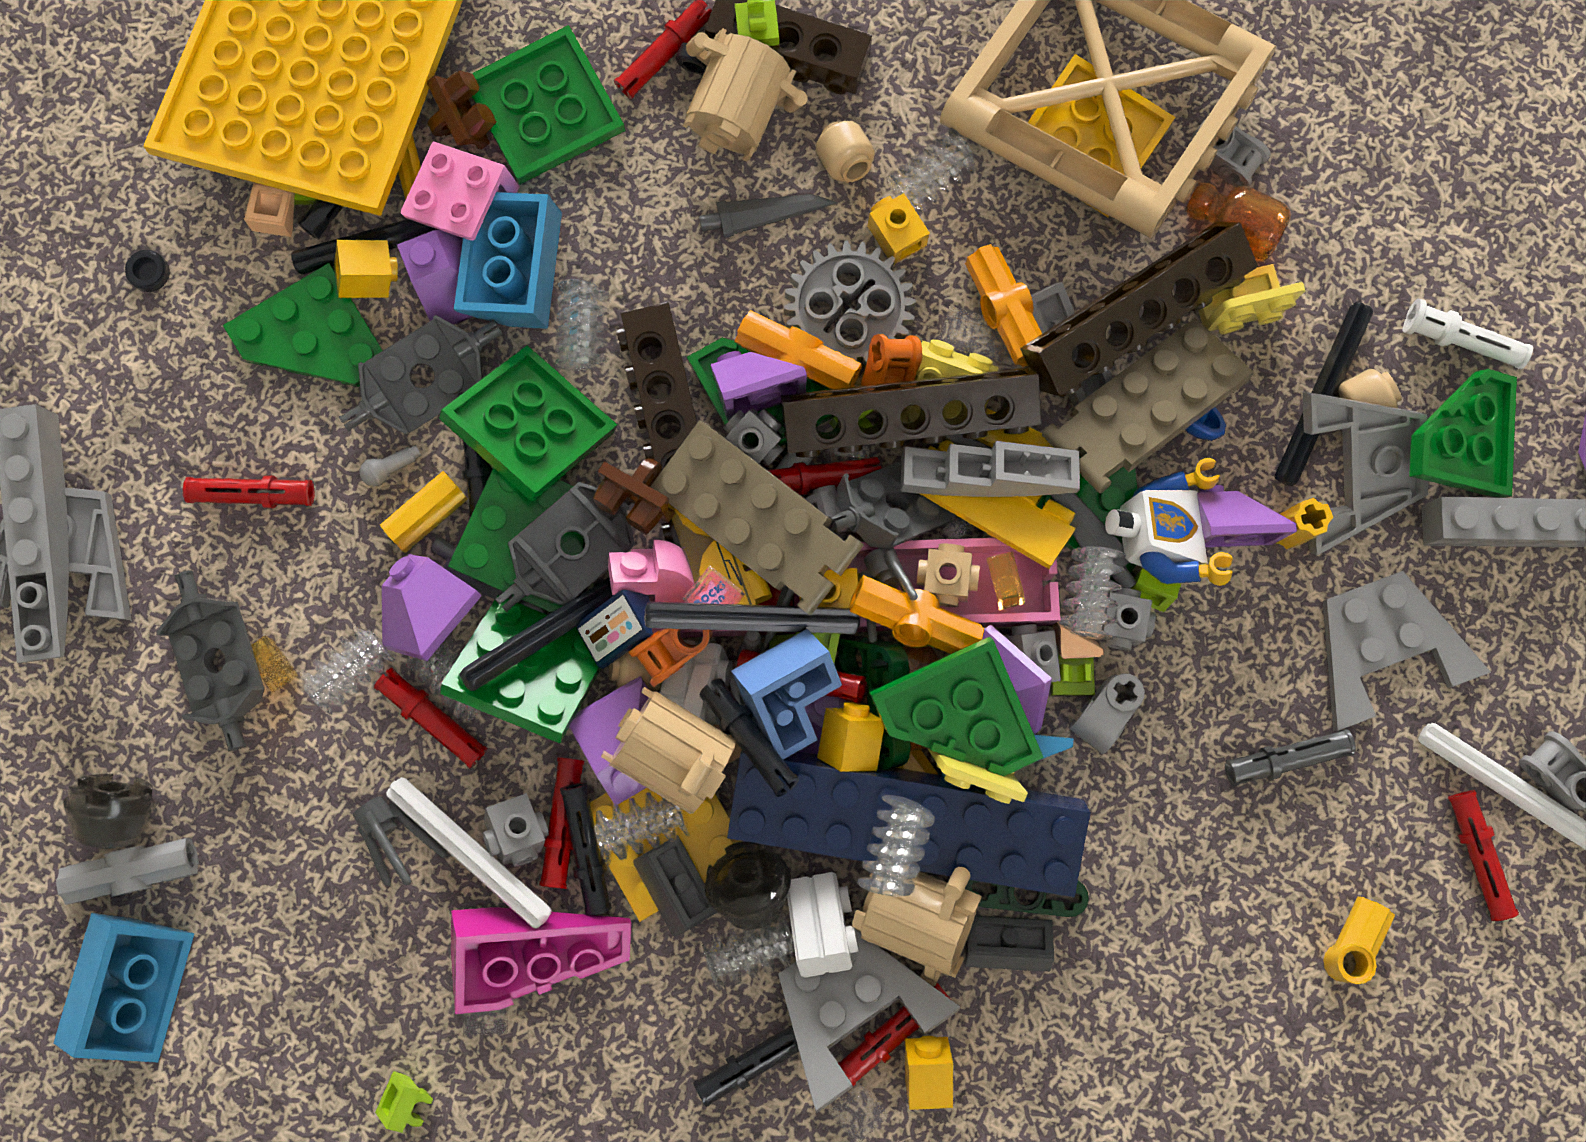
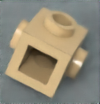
(954, 590)

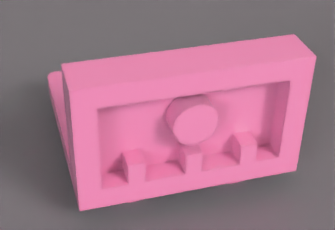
(455, 190)

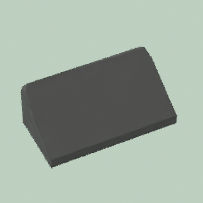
(674, 886)
(1010, 944)

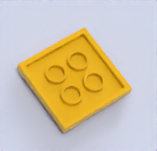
(1086, 122)
(705, 846)

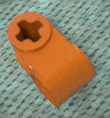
(892, 360)
(666, 653)

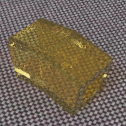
(1005, 580)
(272, 664)

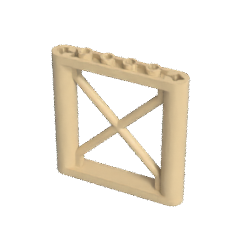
(1127, 197)

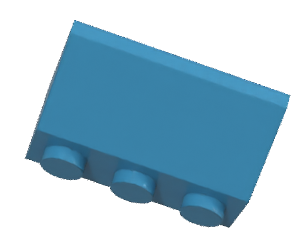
(511, 262)
(123, 989)

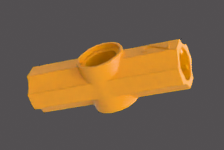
(1003, 301)
(799, 348)
(916, 621)

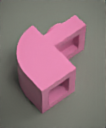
(659, 573)

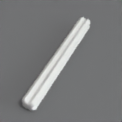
(1504, 783)
(469, 853)

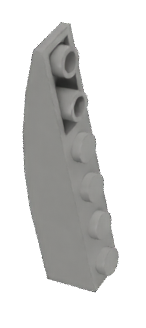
(1504, 522)
(35, 530)

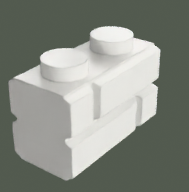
(686, 683)
(819, 925)

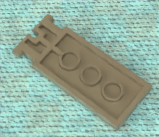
(1149, 403)
(755, 516)

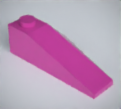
(504, 958)

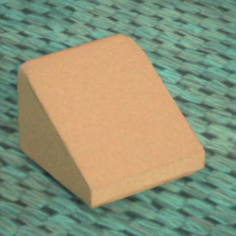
(270, 210)
(1075, 646)

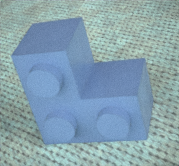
(782, 684)

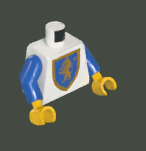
(1165, 529)

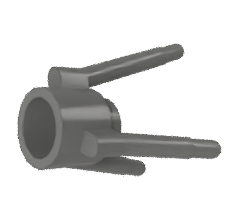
(886, 568)
(376, 823)

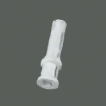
(1449, 328)

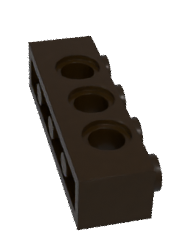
(811, 37)

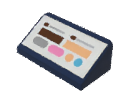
(615, 627)

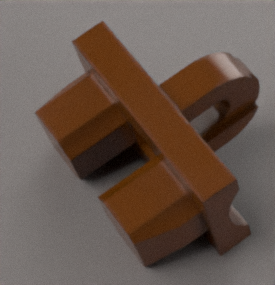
(456, 113)
(649, 504)

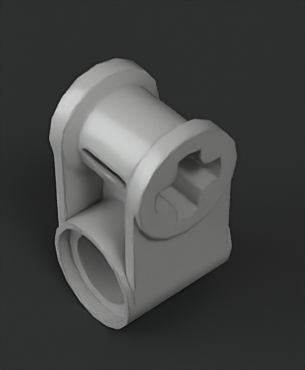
(1233, 153)
(1103, 716)
(1558, 769)

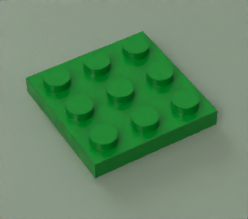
(546, 104)
(528, 422)
(494, 522)
(538, 691)

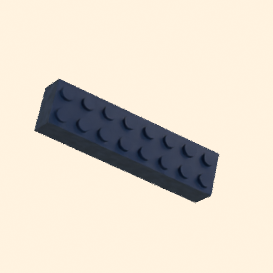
(833, 814)

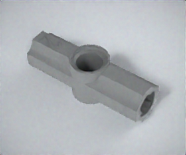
(127, 871)

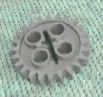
(821, 285)

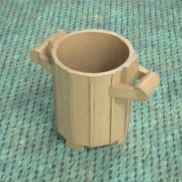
(738, 91)
(671, 752)
(925, 925)

